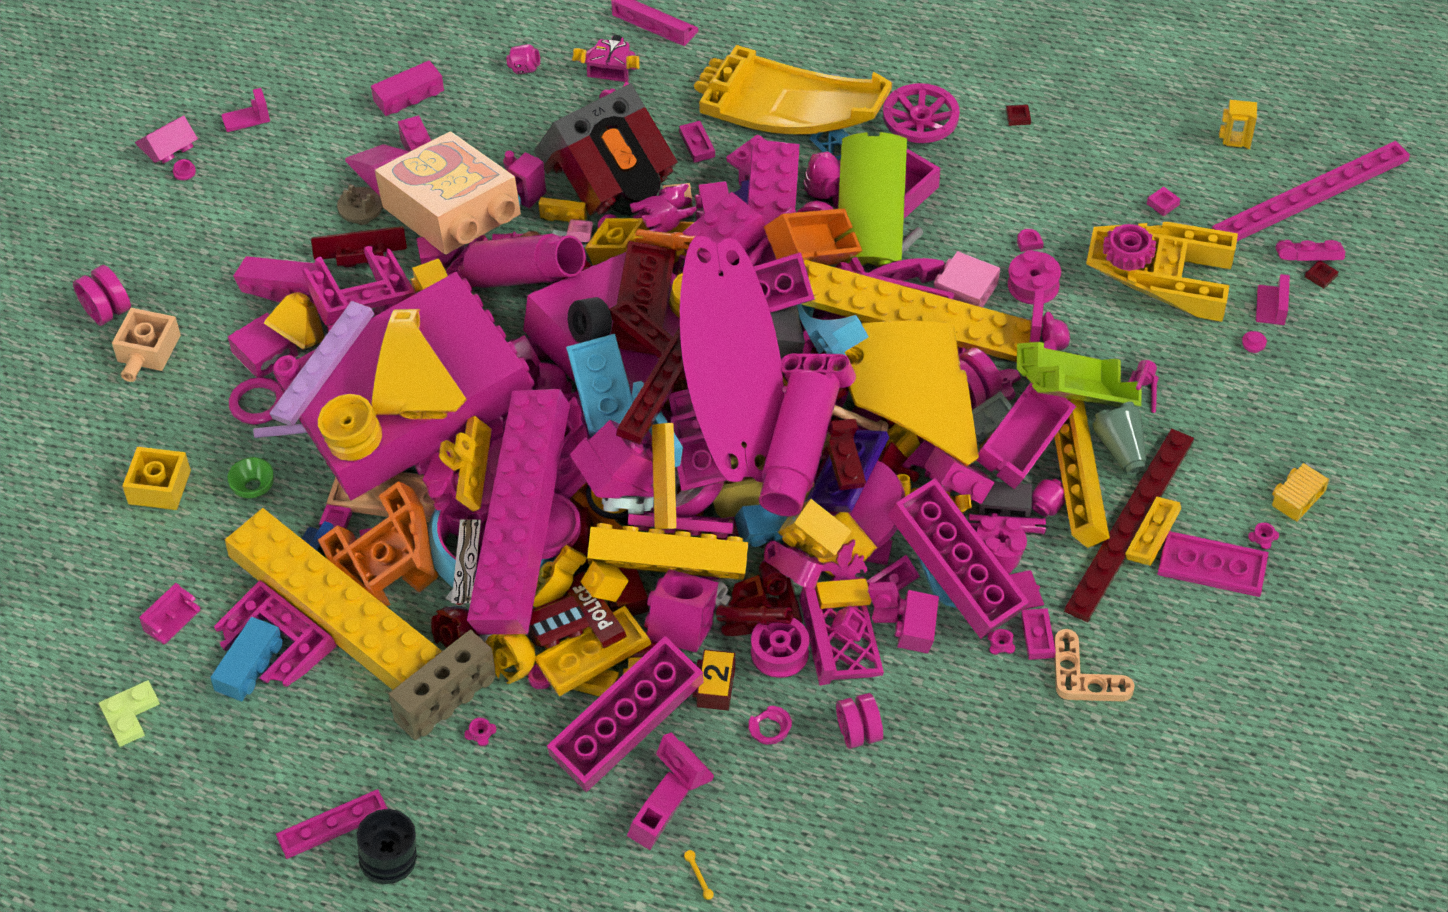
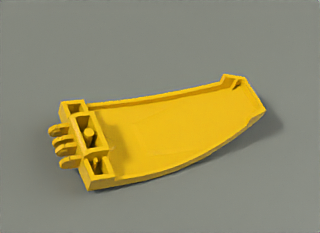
(785, 97)

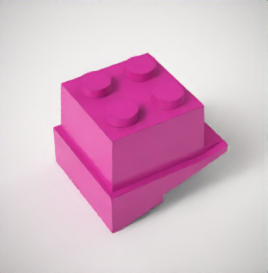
(615, 465)

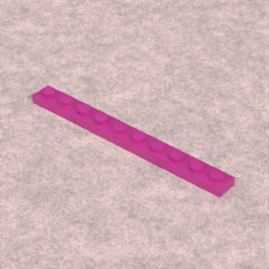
(1315, 191)

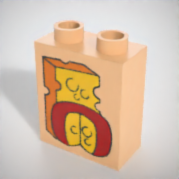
(448, 192)

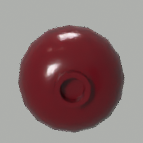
(450, 624)

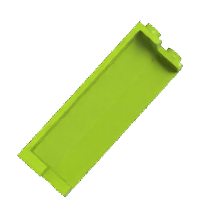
(1075, 376)

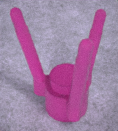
(1144, 376)

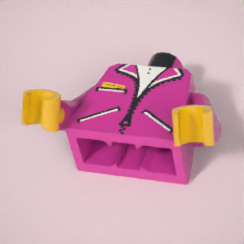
(608, 59)

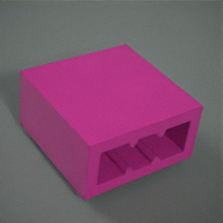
(958, 477)

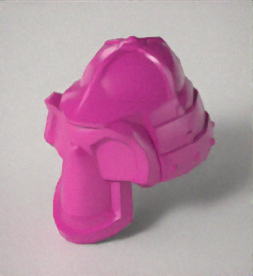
(823, 177)

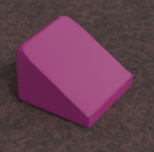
(849, 623)

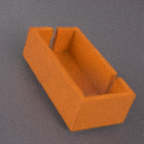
(814, 236)

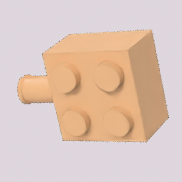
(145, 341)

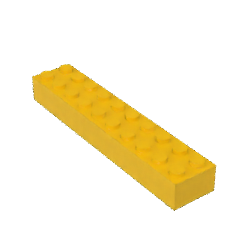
(330, 599)

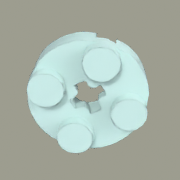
(634, 504)

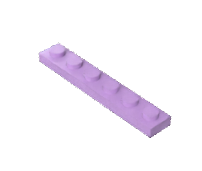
(321, 363)

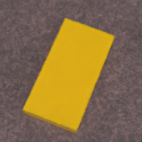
(583, 657)

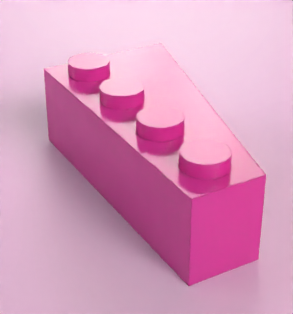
(272, 277)

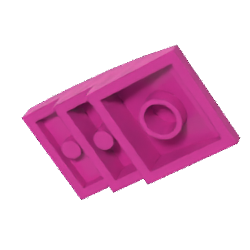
(697, 464)

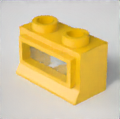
(1239, 123)

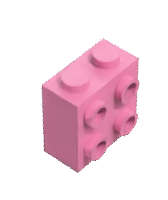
(968, 279)

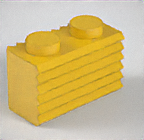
(1299, 492)

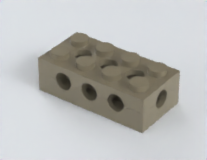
(442, 685)

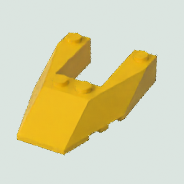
(1163, 276)

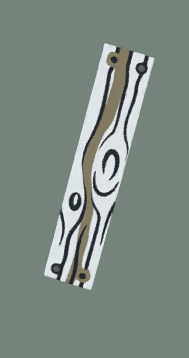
(466, 561)

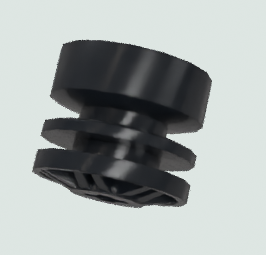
(386, 846)

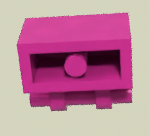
(528, 176)

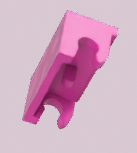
(169, 614)

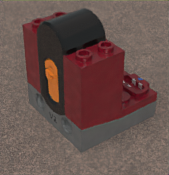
(609, 152)

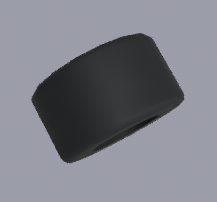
(589, 319)

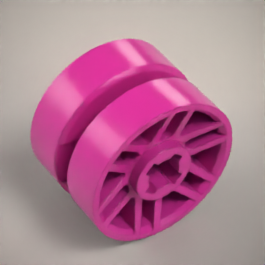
(859, 720)

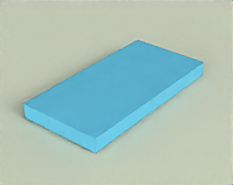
(600, 381)

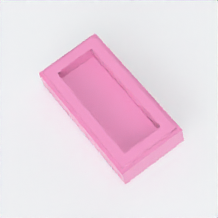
(580, 229)

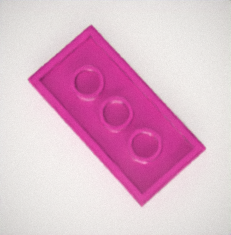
(1213, 563)

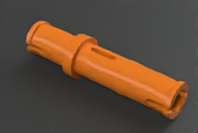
(675, 240)

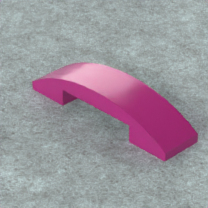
(923, 268)

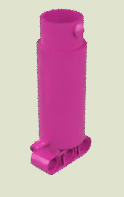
(519, 260)
(801, 428)

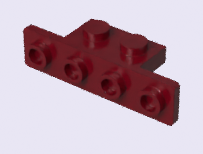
(349, 247)

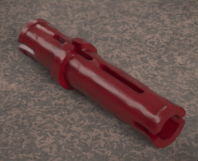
(764, 615)

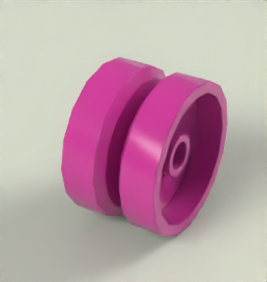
(102, 294)
(982, 376)

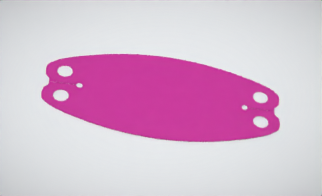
(730, 356)

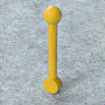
(690, 857)

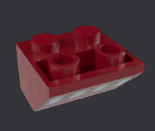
(556, 620)

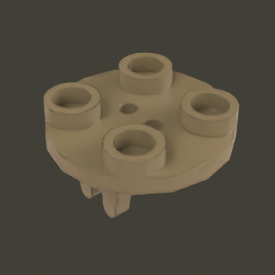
(359, 205)

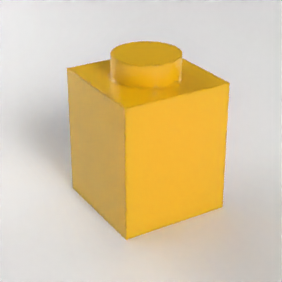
(604, 581)

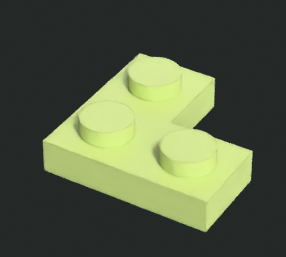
(123, 707)

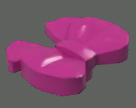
(1009, 377)

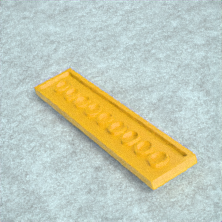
(881, 301)

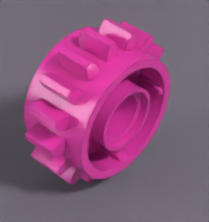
(1129, 247)

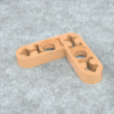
(1080, 682)

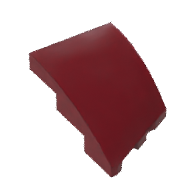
(751, 593)

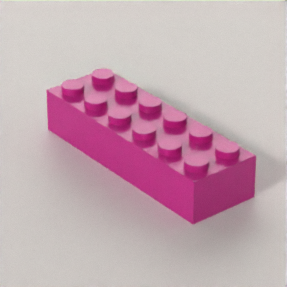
(958, 558)
(625, 714)

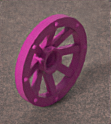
(921, 115)

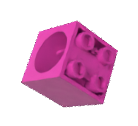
(681, 609)

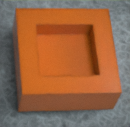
(418, 579)

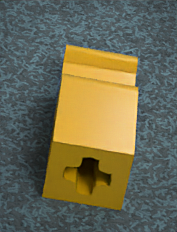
(557, 576)

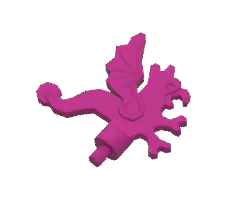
(843, 570)

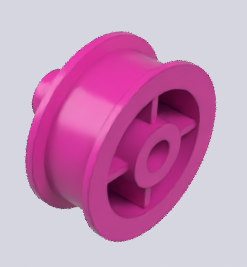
(1031, 272)
(780, 648)

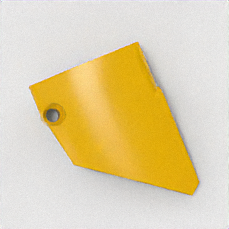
(916, 381)

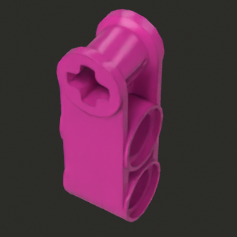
(794, 563)

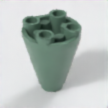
(1123, 436)

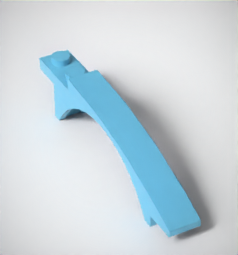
(832, 335)

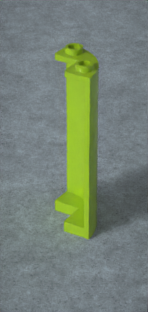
(874, 194)

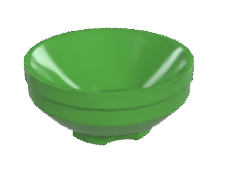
(249, 470)

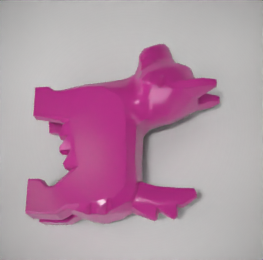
(665, 210)

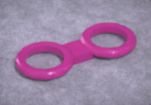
(242, 388)

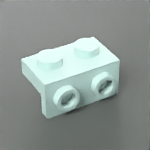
(989, 415)

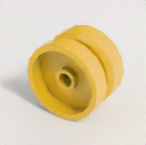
(350, 427)

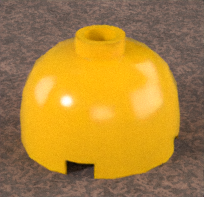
(510, 651)

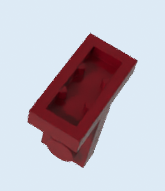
(843, 454)

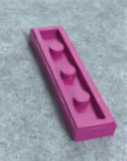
(329, 824)

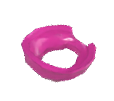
(774, 713)

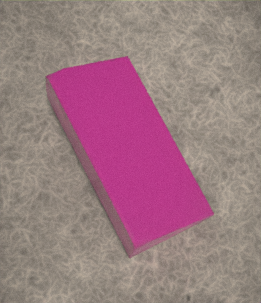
(900, 572)

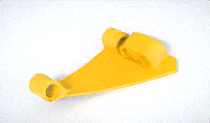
(410, 374)

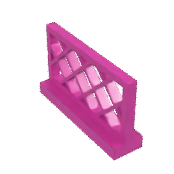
(823, 651)

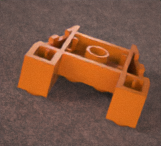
(387, 548)

